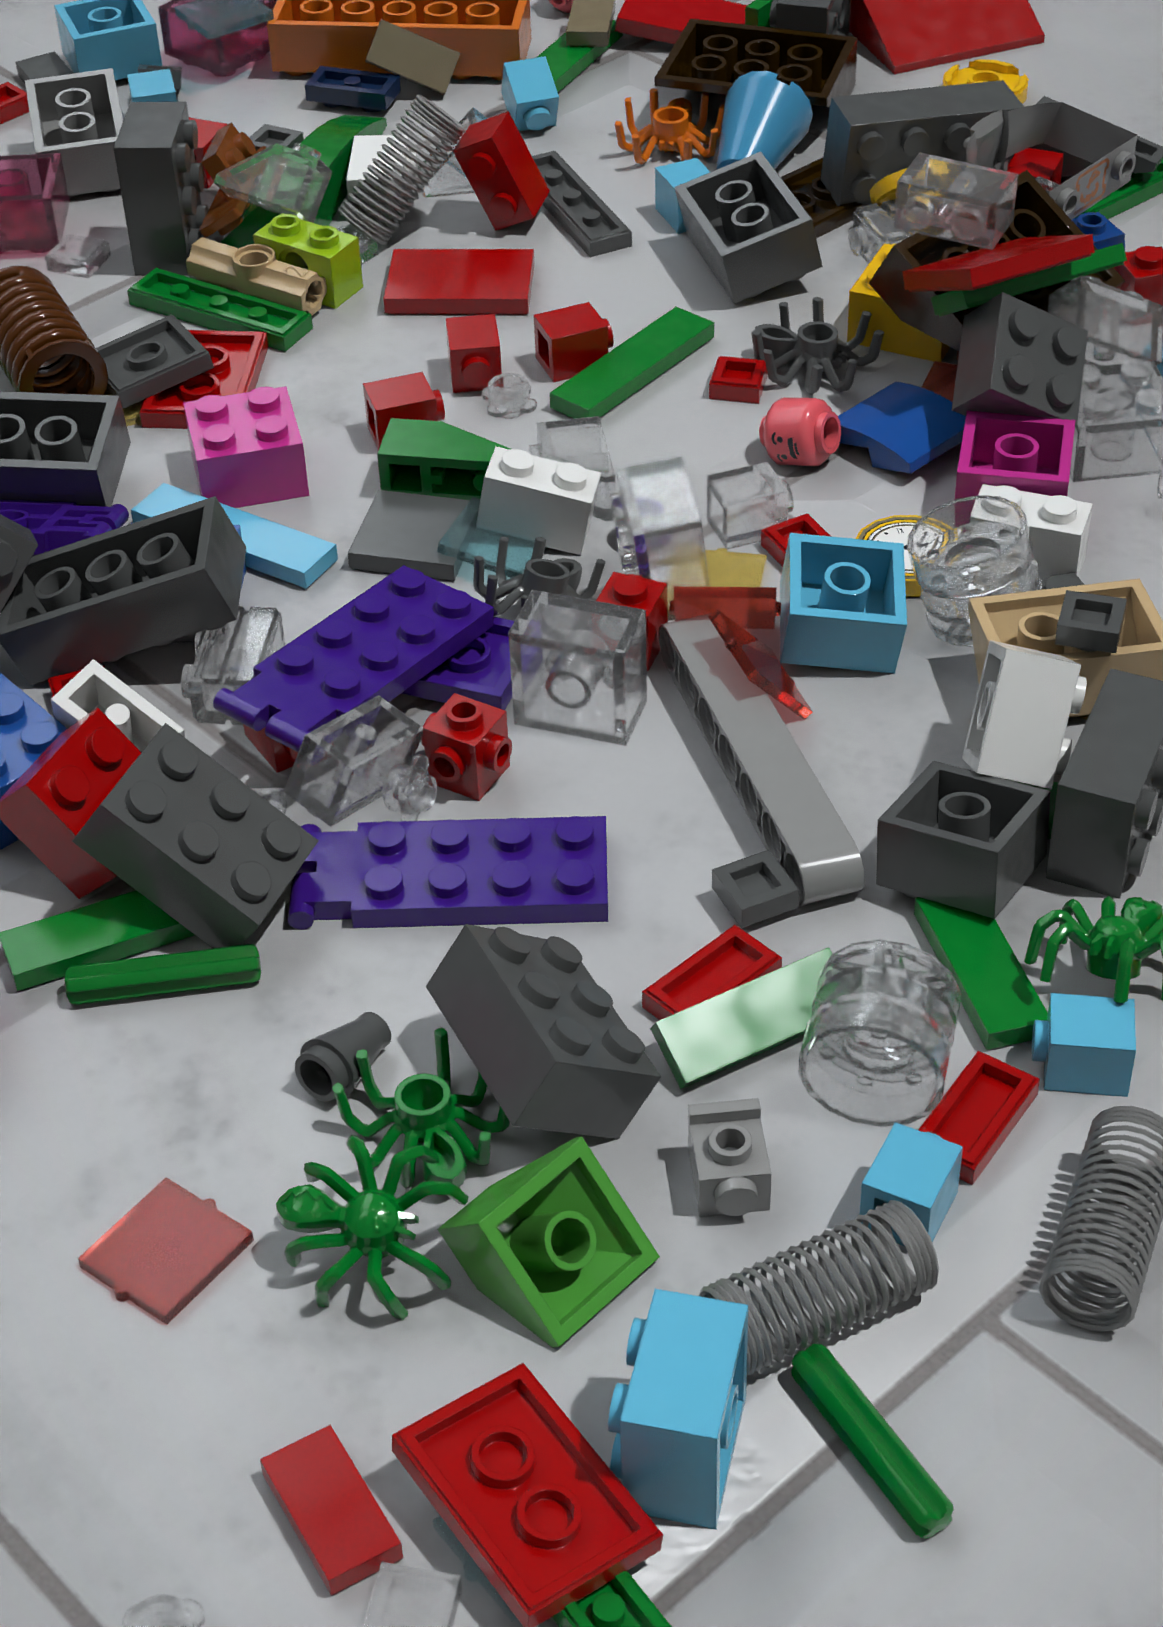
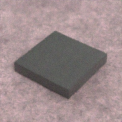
(152, 360)
(406, 532)

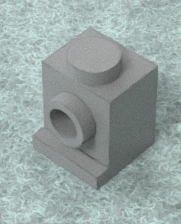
(729, 1157)

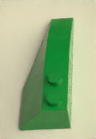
(335, 143)

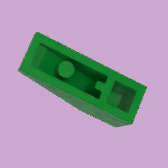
(433, 459)

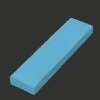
(269, 545)

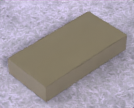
(590, 23)
(412, 57)

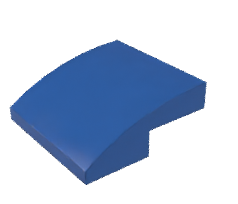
(902, 427)

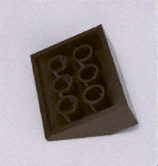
(716, 53)
(1034, 216)

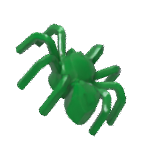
(1112, 945)
(424, 1115)
(369, 1222)

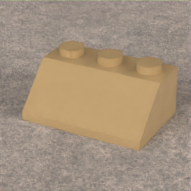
(1032, 620)

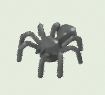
(815, 348)
(540, 574)

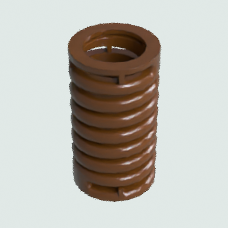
(42, 340)

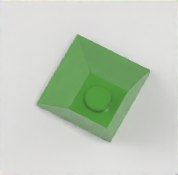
(551, 1242)

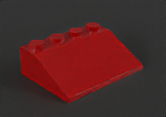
(938, 32)

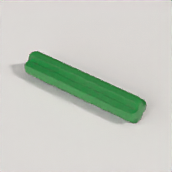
(162, 974)
(872, 1441)

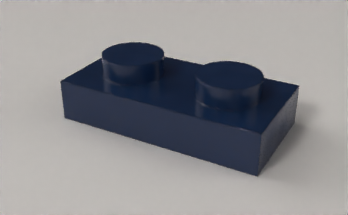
(352, 88)

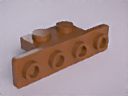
(225, 151)

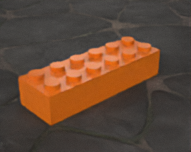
(342, 31)

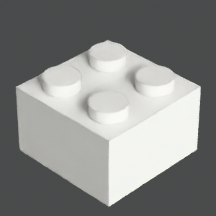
(1023, 714)

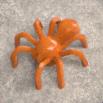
(670, 129)

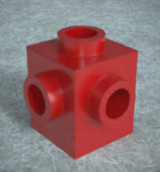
(467, 746)

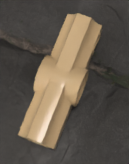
(257, 274)

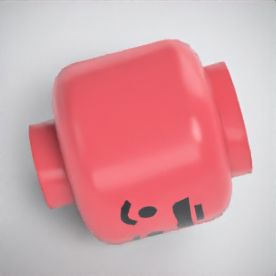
(800, 431)

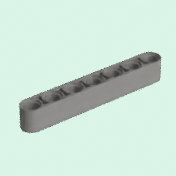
(762, 763)

